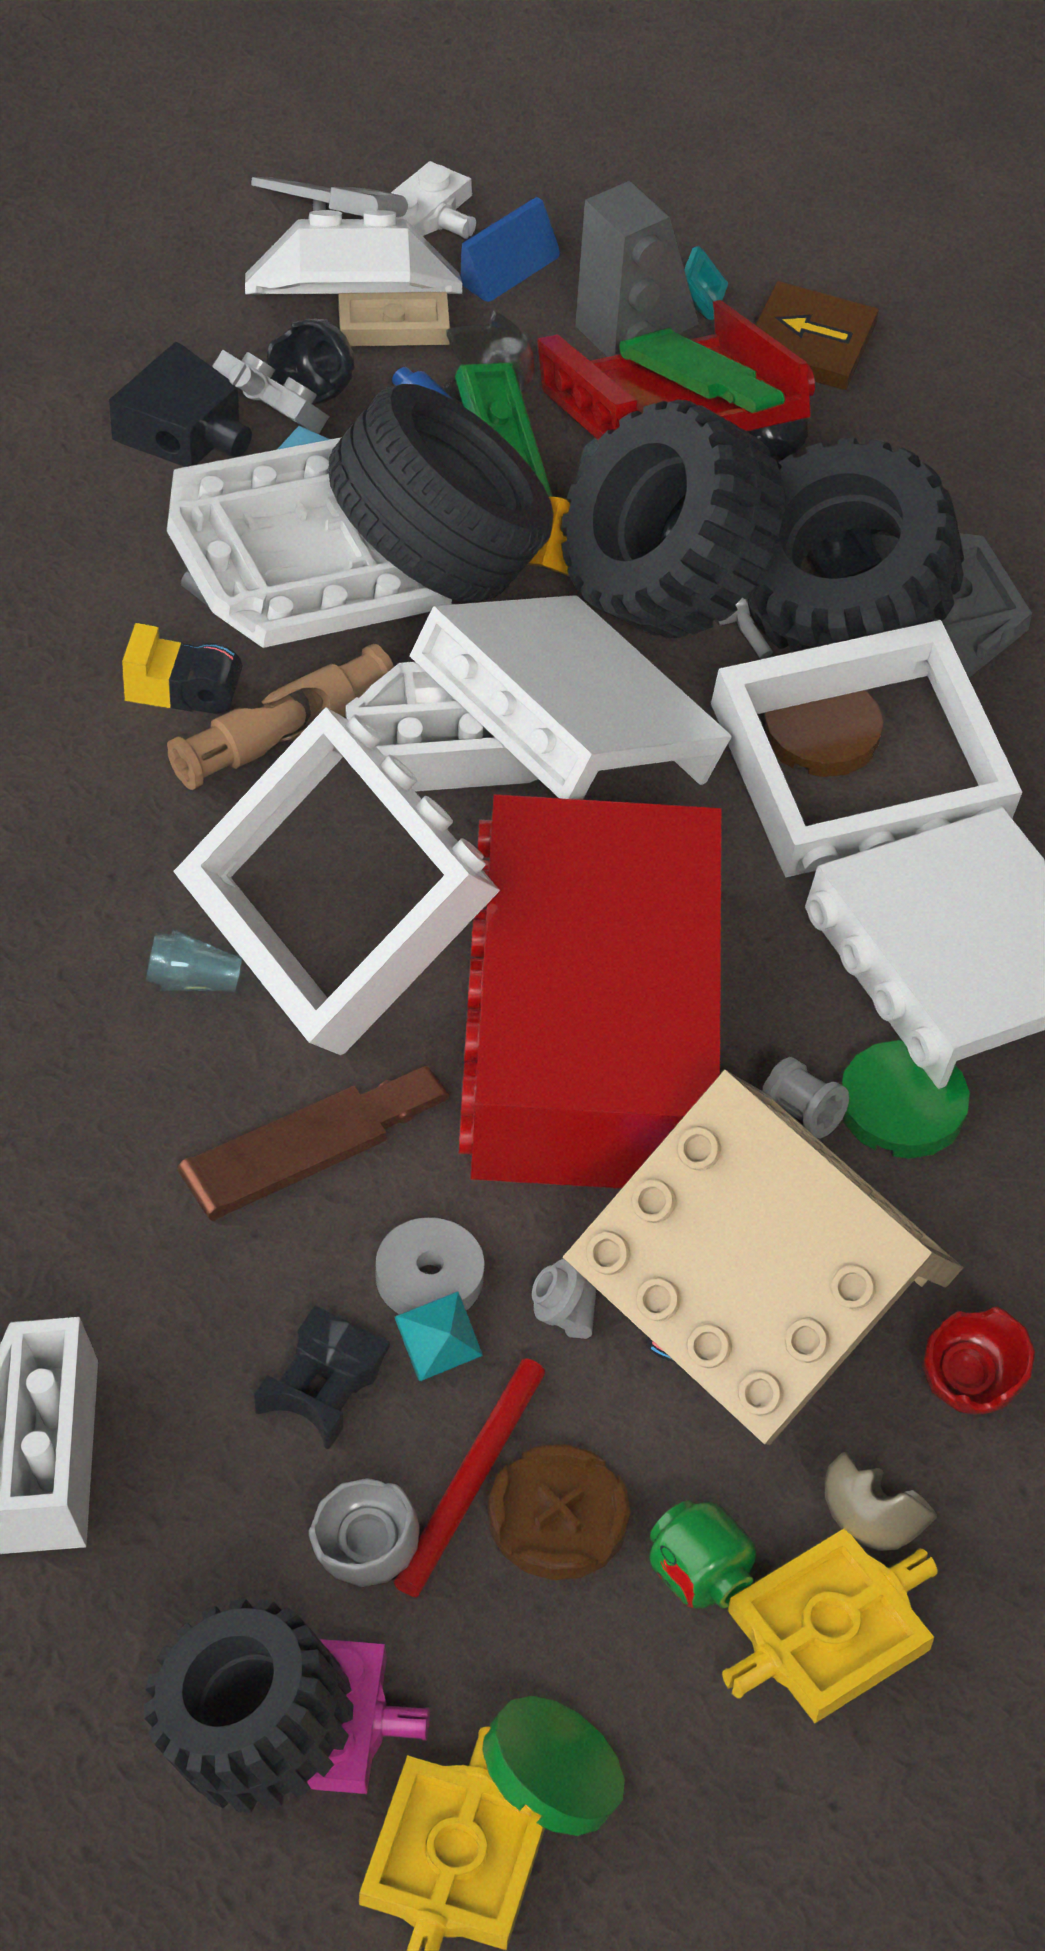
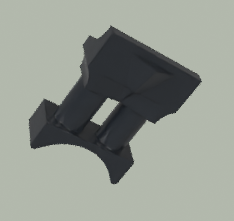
(335, 1351)

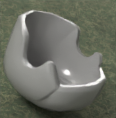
(365, 1532)

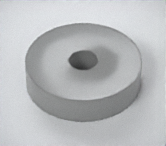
(428, 1243)

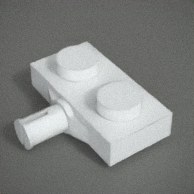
(433, 199)

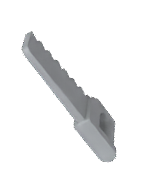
(343, 199)

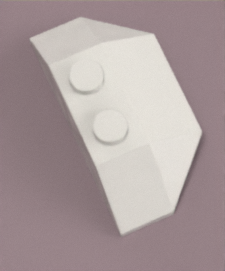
(352, 257)
(434, 733)

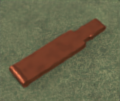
(305, 1142)

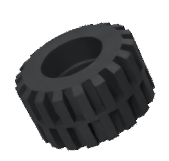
(276, 1744)

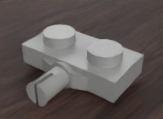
(254, 380)

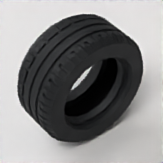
(440, 493)

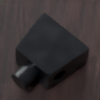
(179, 410)

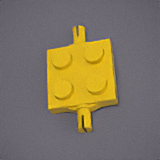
(830, 1624)
(452, 1854)

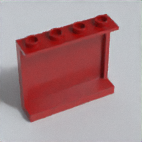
(610, 387)

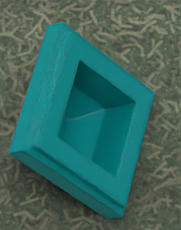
(704, 282)
(438, 1336)

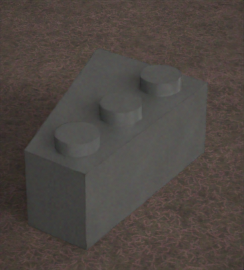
(629, 271)

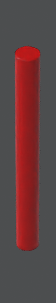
(470, 1476)

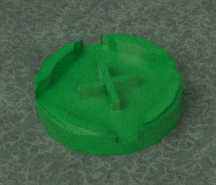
(900, 1105)
(554, 1765)

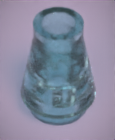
(191, 965)

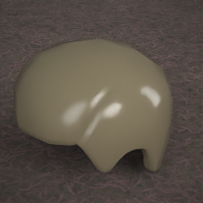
(868, 1512)

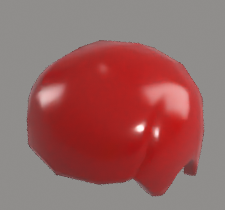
(978, 1360)

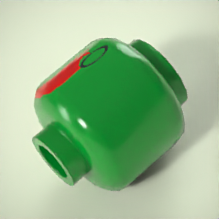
(701, 1554)

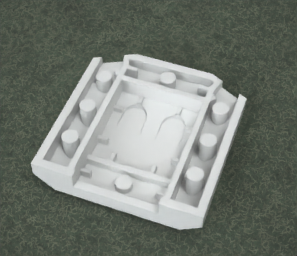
(281, 551)

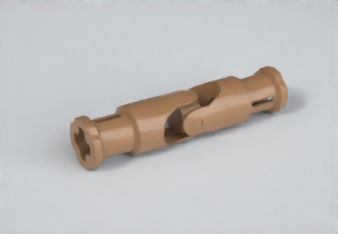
(250, 733)

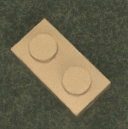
(394, 318)

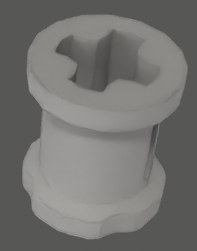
(807, 1098)

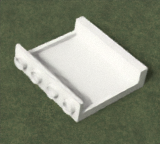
(564, 691)
(943, 935)

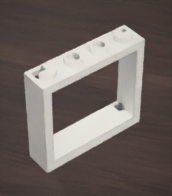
(839, 670)
(406, 951)

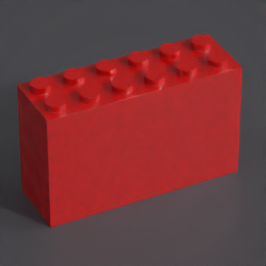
(590, 987)

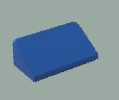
(508, 251)

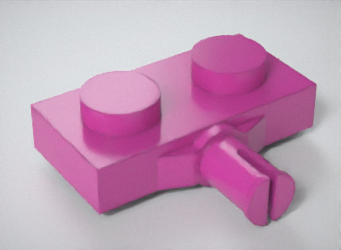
(371, 1720)

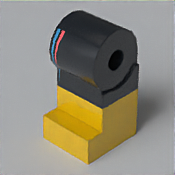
(179, 673)

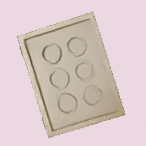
(754, 1254)

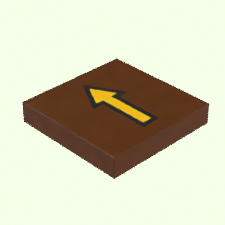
(820, 330)

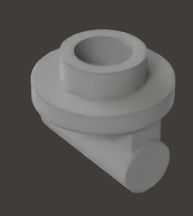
(565, 1299)

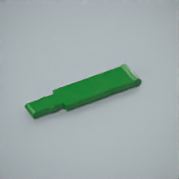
(700, 369)

